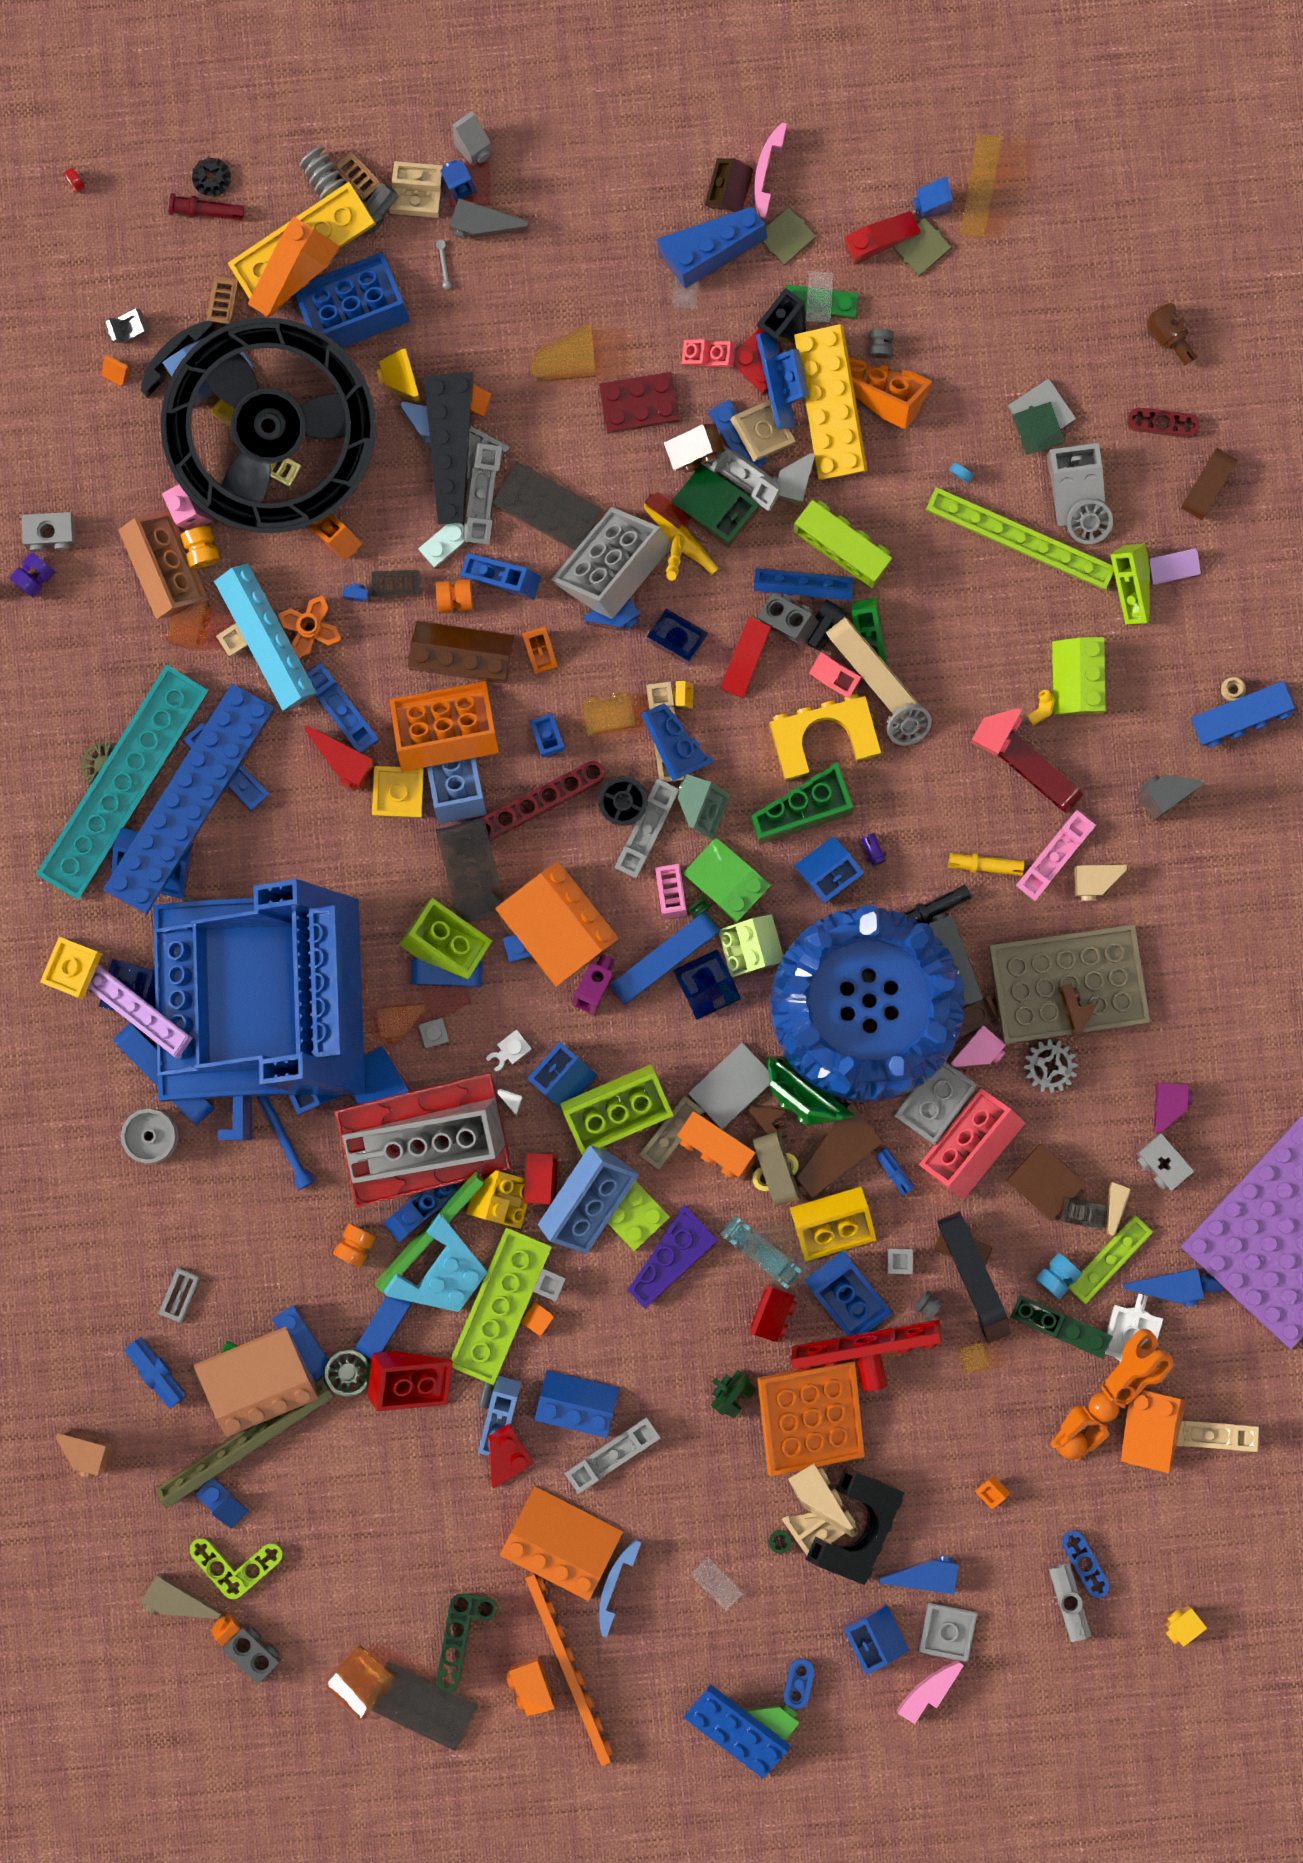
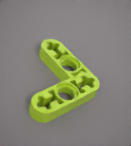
(238, 1575)

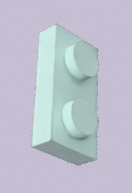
(443, 543)

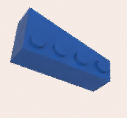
(711, 245)
(1244, 713)

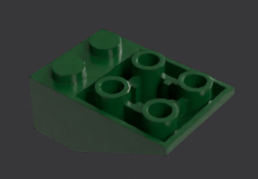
(715, 505)

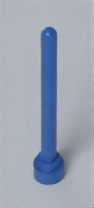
(302, 1176)

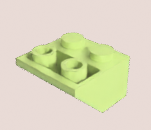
(751, 945)

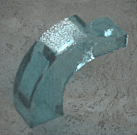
(761, 1251)

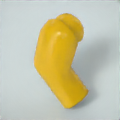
(1045, 707)

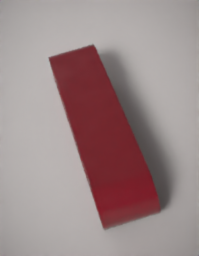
(1040, 773)

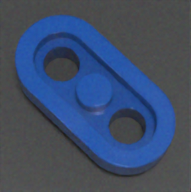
(798, 1683)

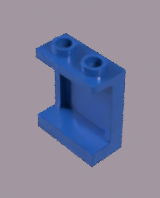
(241, 1120)

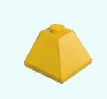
(399, 377)

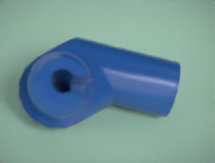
(1210, 1284)

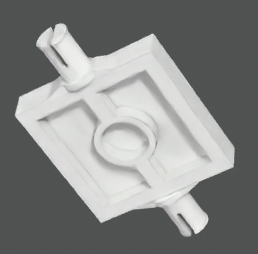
(1128, 1321)

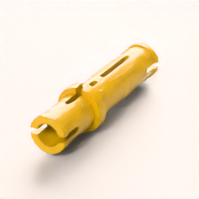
(985, 864)

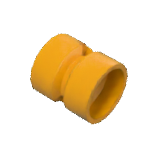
(200, 547)

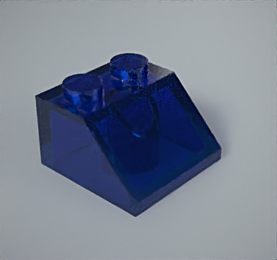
(707, 984)

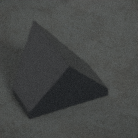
(784, 318)

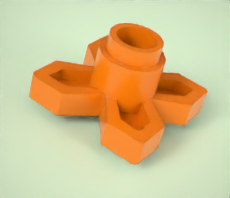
(322, 632)

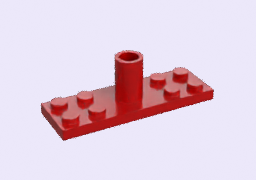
(867, 1349)

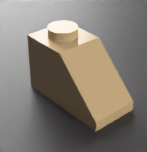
(1095, 880)

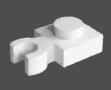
(512, 1048)

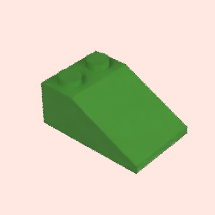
(727, 880)

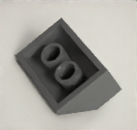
(1165, 792)

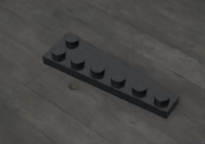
(449, 426)

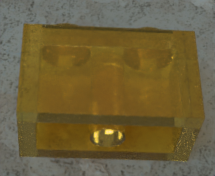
(608, 714)

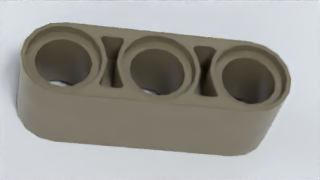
(776, 1169)

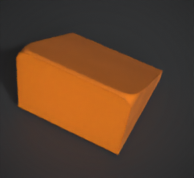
(115, 370)
(537, 1319)

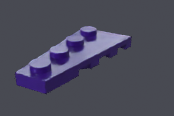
(677, 1252)

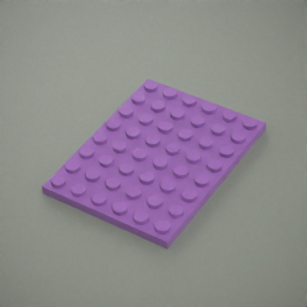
(1257, 1239)

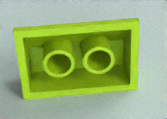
(1079, 676)

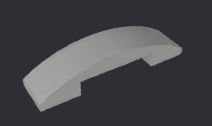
(747, 476)
(480, 493)
(647, 829)
(612, 1455)

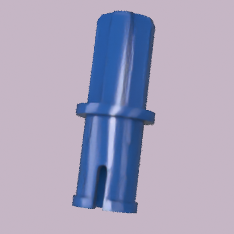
(895, 1171)

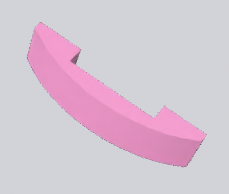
(773, 144)
(1055, 855)

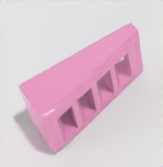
(677, 911)

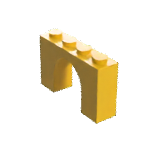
(851, 715)

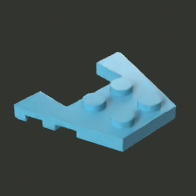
(449, 1279)

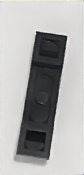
(152, 379)

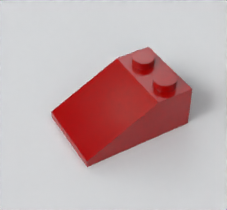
(349, 765)
(772, 1313)
(408, 1380)

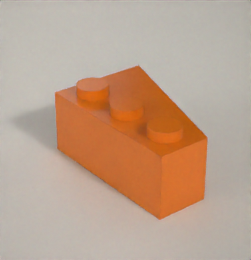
(717, 1146)

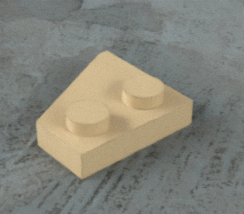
(807, 1526)

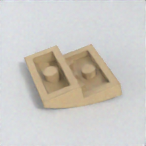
(417, 189)

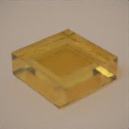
(974, 1357)

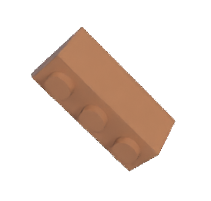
(86, 1452)

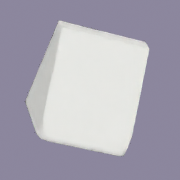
(511, 1099)

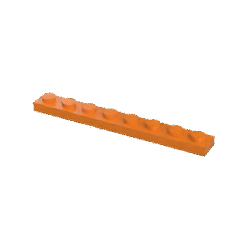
(574, 1678)

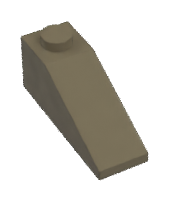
(172, 1599)

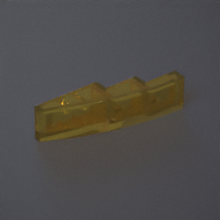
(980, 185)

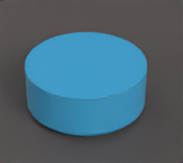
(961, 472)

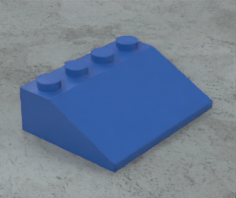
(353, 301)

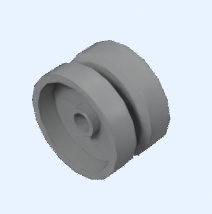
(163, 1143)

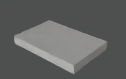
(731, 1086)
(936, 1102)

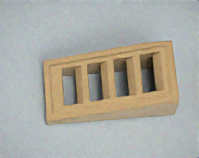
(1117, 1201)

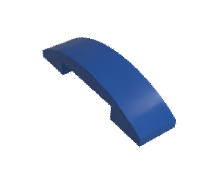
(341, 709)

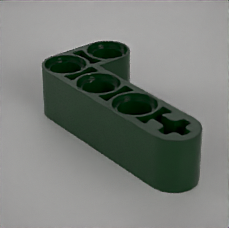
(460, 1642)

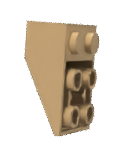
(815, 1496)

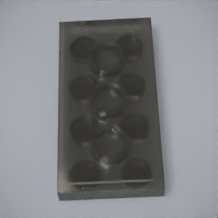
(547, 506)
(470, 869)
(425, 1707)

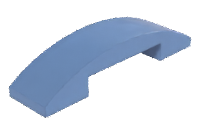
(628, 1557)

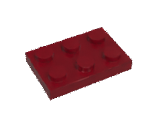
(639, 402)

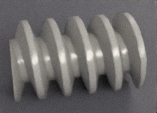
(320, 173)

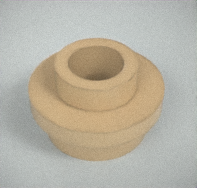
(1233, 682)

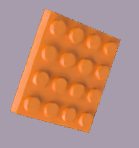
(811, 1417)

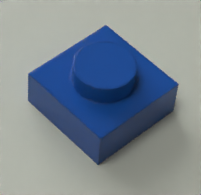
(356, 592)

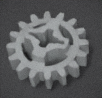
(1039, 1062)

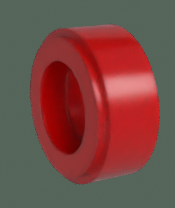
(74, 180)

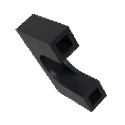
(858, 1558)

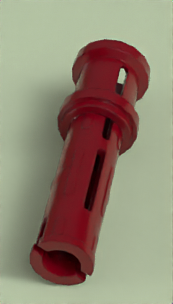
(195, 207)

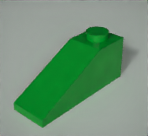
(869, 624)

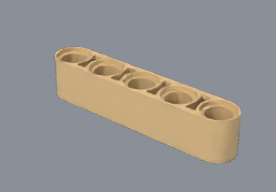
(870, 665)

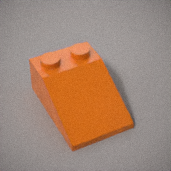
(1152, 1430)

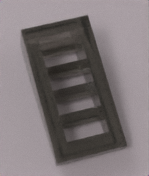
(405, 592)
(1085, 1214)

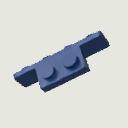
(784, 379)

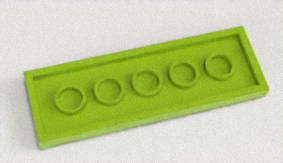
(500, 1306)

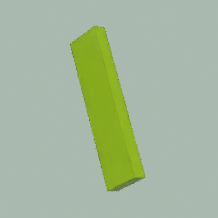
(1110, 1259)

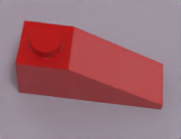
(880, 236)

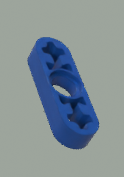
(1095, 1566)

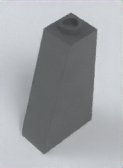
(947, 932)

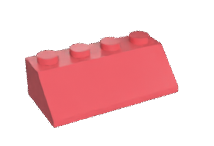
(972, 1143)

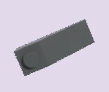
(480, 221)

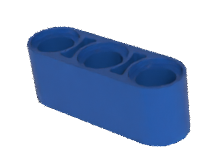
(432, 975)
(382, 1326)

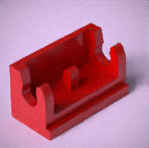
(540, 1178)

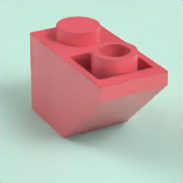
(836, 675)
(995, 729)

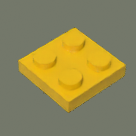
(397, 792)
(71, 968)

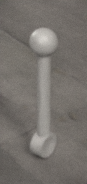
(441, 245)

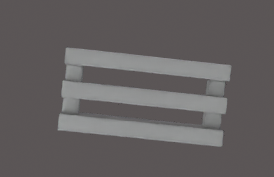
(188, 1275)

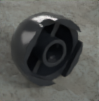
(623, 801)

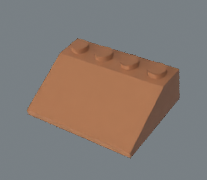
(256, 1381)

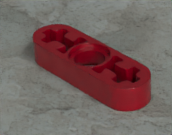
(1180, 430)

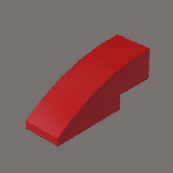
(745, 657)

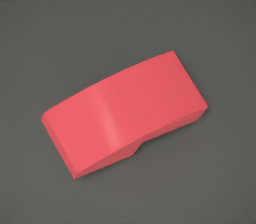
(708, 354)

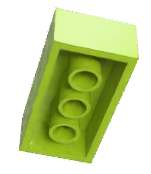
(842, 543)
(616, 1109)

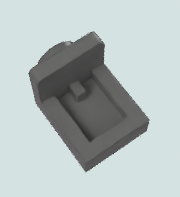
(127, 327)

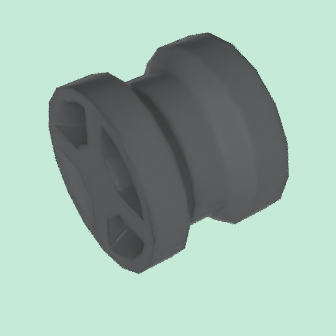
(928, 1305)

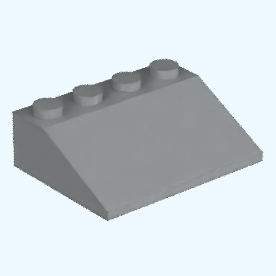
(612, 561)

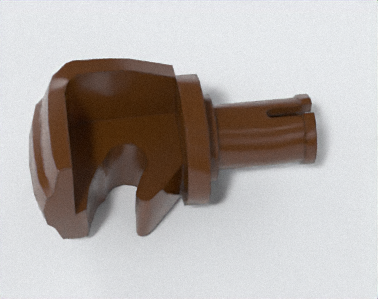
(1168, 334)

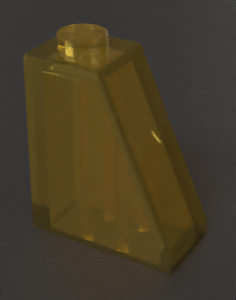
(566, 358)

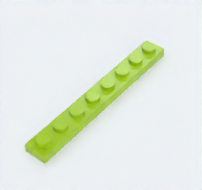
(1020, 538)

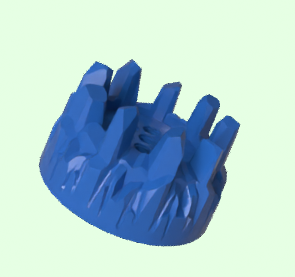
(839, 1053)

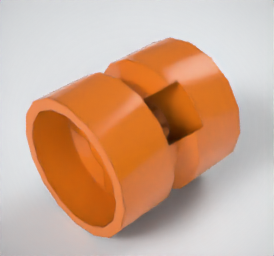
(454, 596)
(354, 1246)

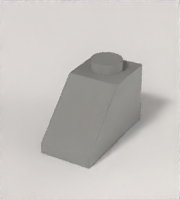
(471, 139)
(794, 480)

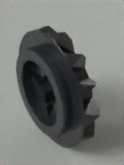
(208, 187)

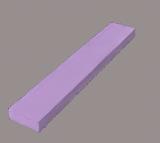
(139, 1012)

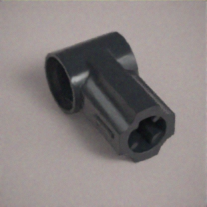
(828, 617)

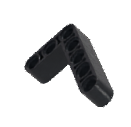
(975, 1277)

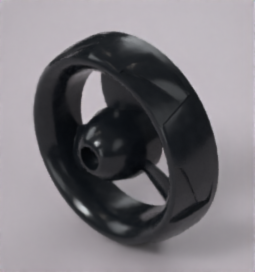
(230, 377)

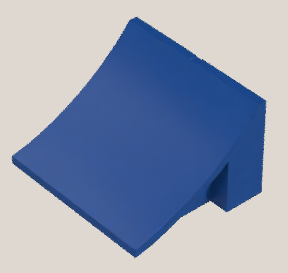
(262, 993)

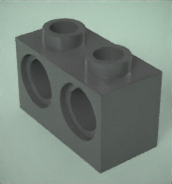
(786, 621)
(247, 1659)

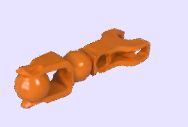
(1122, 1386)

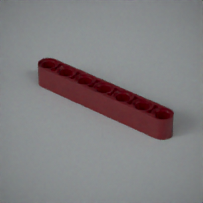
(536, 798)

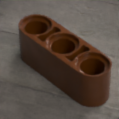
(1209, 484)

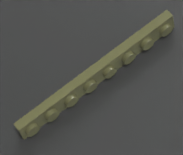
(236, 1449)

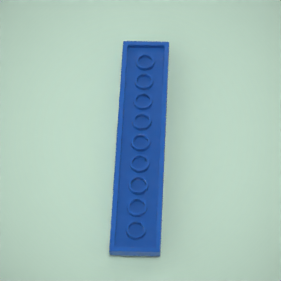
(189, 799)

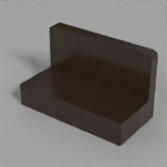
(729, 184)

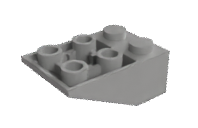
(1075, 475)

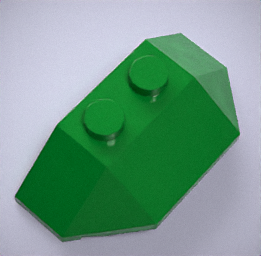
(802, 1097)

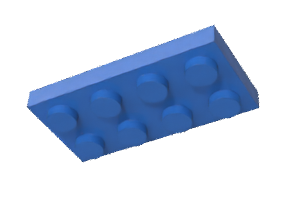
(737, 1731)

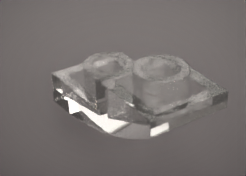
(819, 296)
(717, 1584)

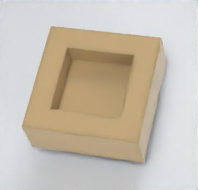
(232, 640)

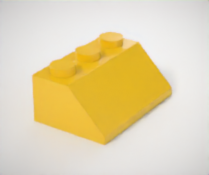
(833, 1224)

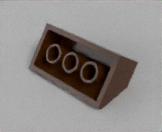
(460, 652)

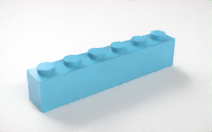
(265, 636)

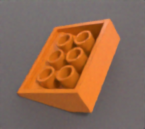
(443, 726)
(557, 923)
(561, 1543)

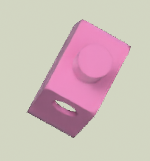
(184, 509)

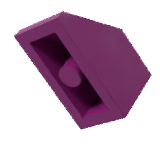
(1170, 1103)

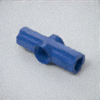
(155, 1372)

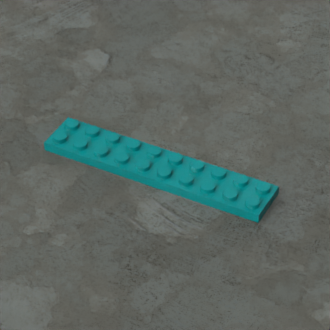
(122, 782)

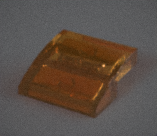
(360, 1682)

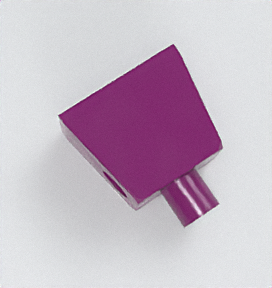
(590, 992)

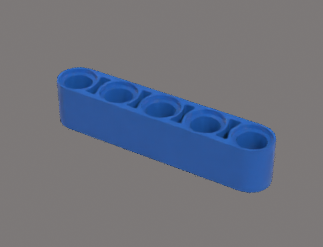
(665, 958)
(144, 1055)

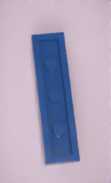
(803, 584)
(243, 784)

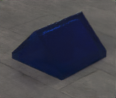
(677, 636)

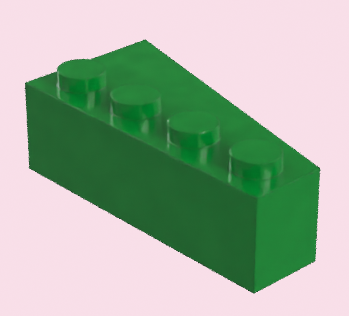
(805, 807)

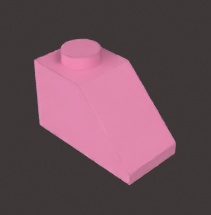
(980, 1050)

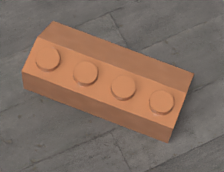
(162, 564)

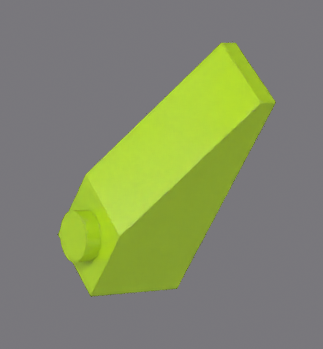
(1133, 582)

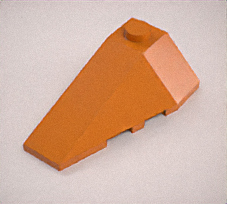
(294, 263)
(889, 393)

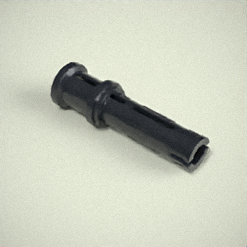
(924, 912)

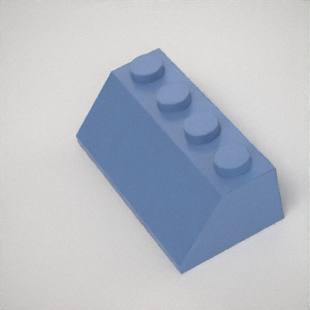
(587, 1200)

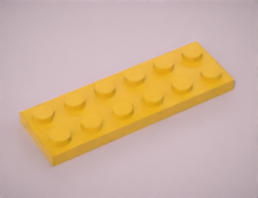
(337, 217)
(831, 403)

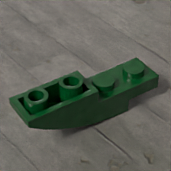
(1061, 1326)

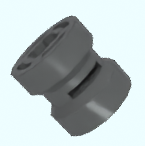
(881, 343)

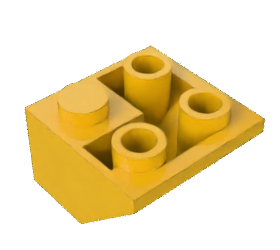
(500, 1200)

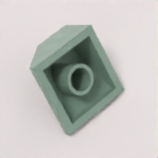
(703, 804)

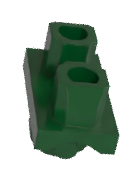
(729, 1390)

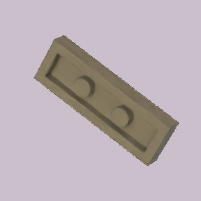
(666, 1138)

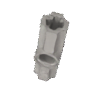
(1074, 1618)

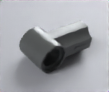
(380, 203)

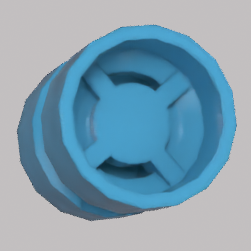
(1058, 1276)

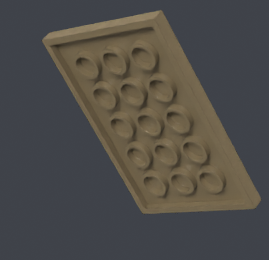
(1096, 962)

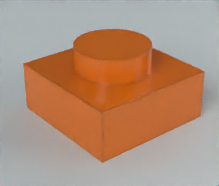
(992, 1492)
(225, 1629)

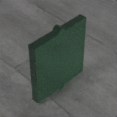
(1038, 428)

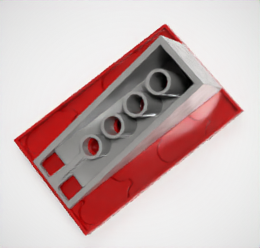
(422, 1139)

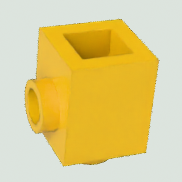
(1184, 1626)

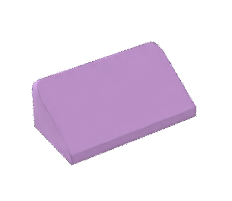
(1174, 566)

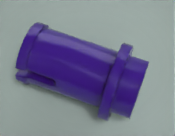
(873, 850)

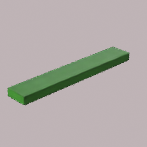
(422, 1240)

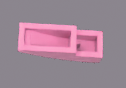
(929, 1691)

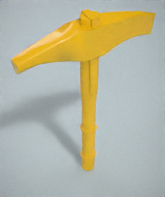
(681, 542)

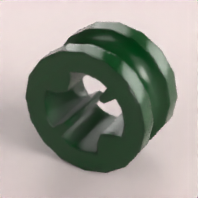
(699, 907)
(787, 1539)

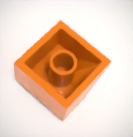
(531, 1686)

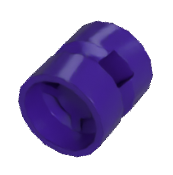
(26, 581)

